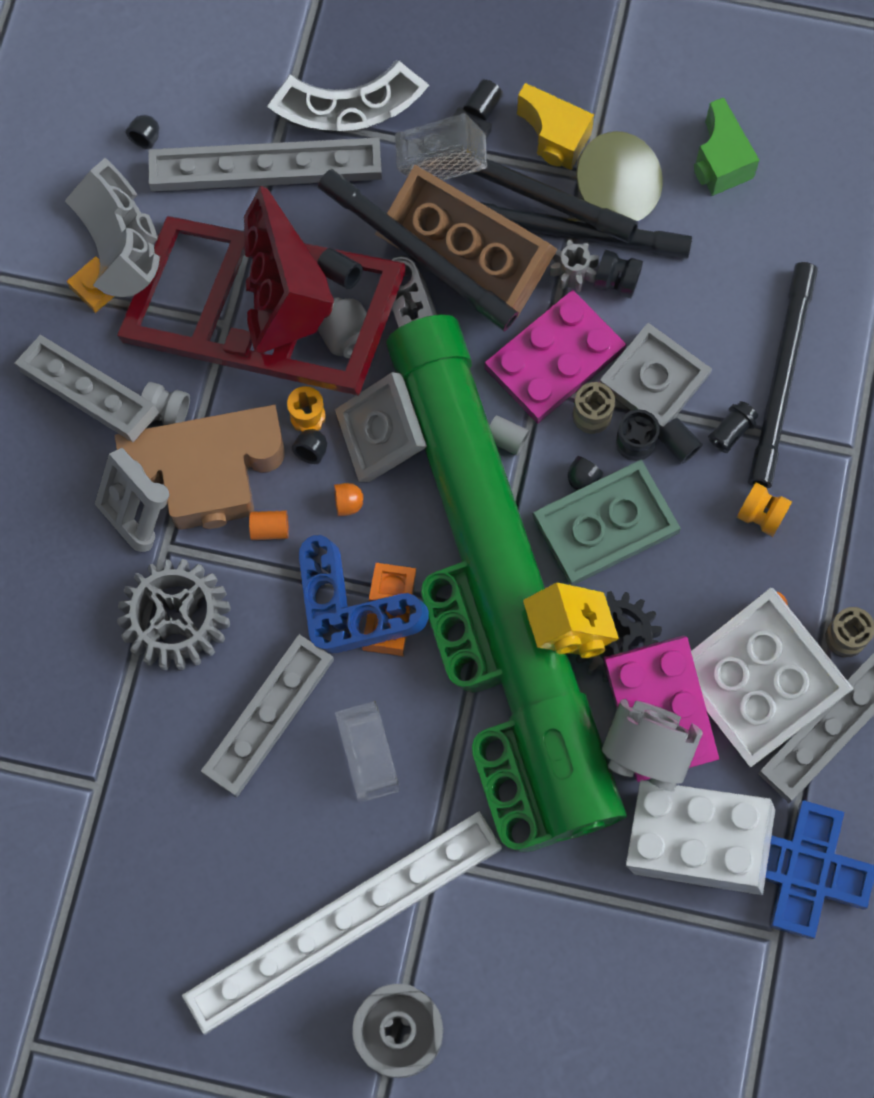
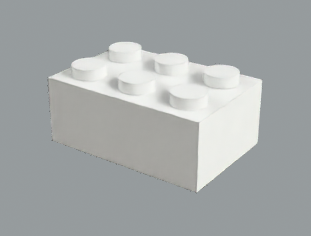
(701, 837)

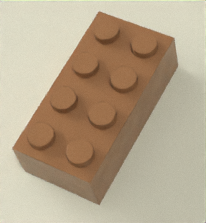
(472, 237)

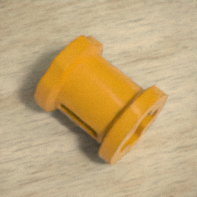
(304, 397)

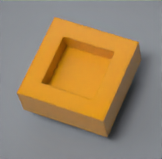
(82, 285)

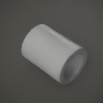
(508, 435)

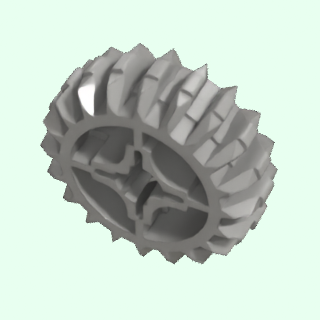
(162, 626)

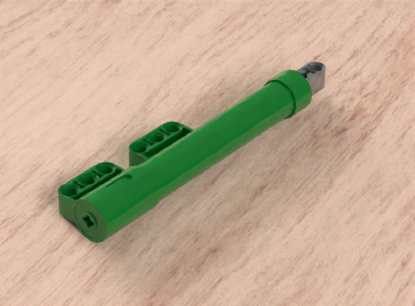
(552, 735)

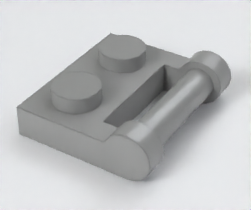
(119, 496)

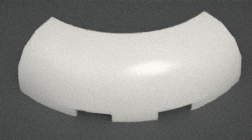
(350, 107)

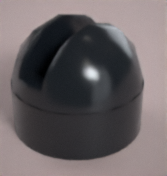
(143, 131)
(310, 446)
(583, 473)

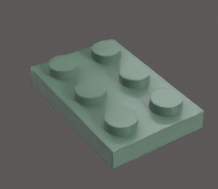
(606, 522)

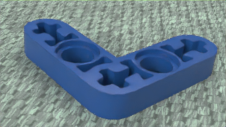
(337, 611)

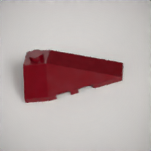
(284, 277)

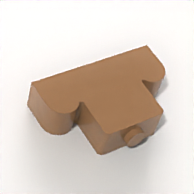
(208, 463)

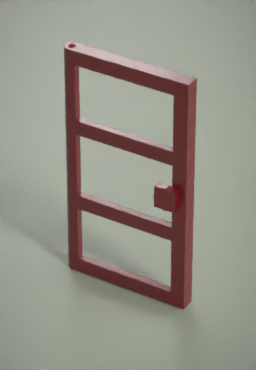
(236, 350)

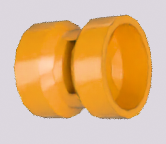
(755, 505)

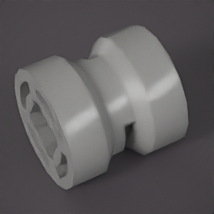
(171, 406)

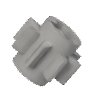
(575, 275)

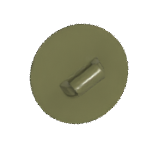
(620, 174)

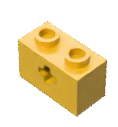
(571, 620)

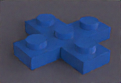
(812, 871)

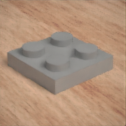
(655, 375)
(380, 427)

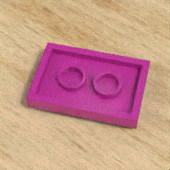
(555, 356)
(668, 679)

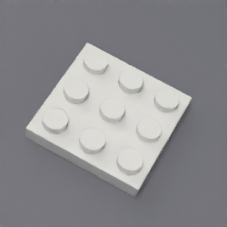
(765, 677)

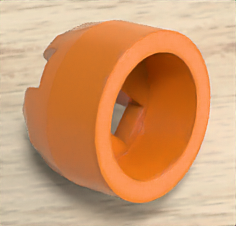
(347, 499)

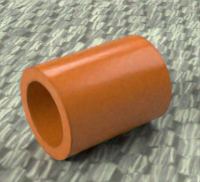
(268, 525)

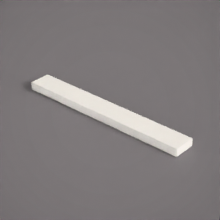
(341, 923)

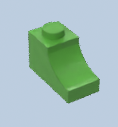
(728, 155)

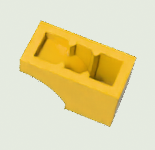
(559, 125)

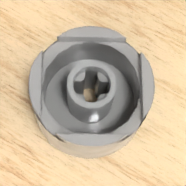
(650, 744)
(379, 1013)

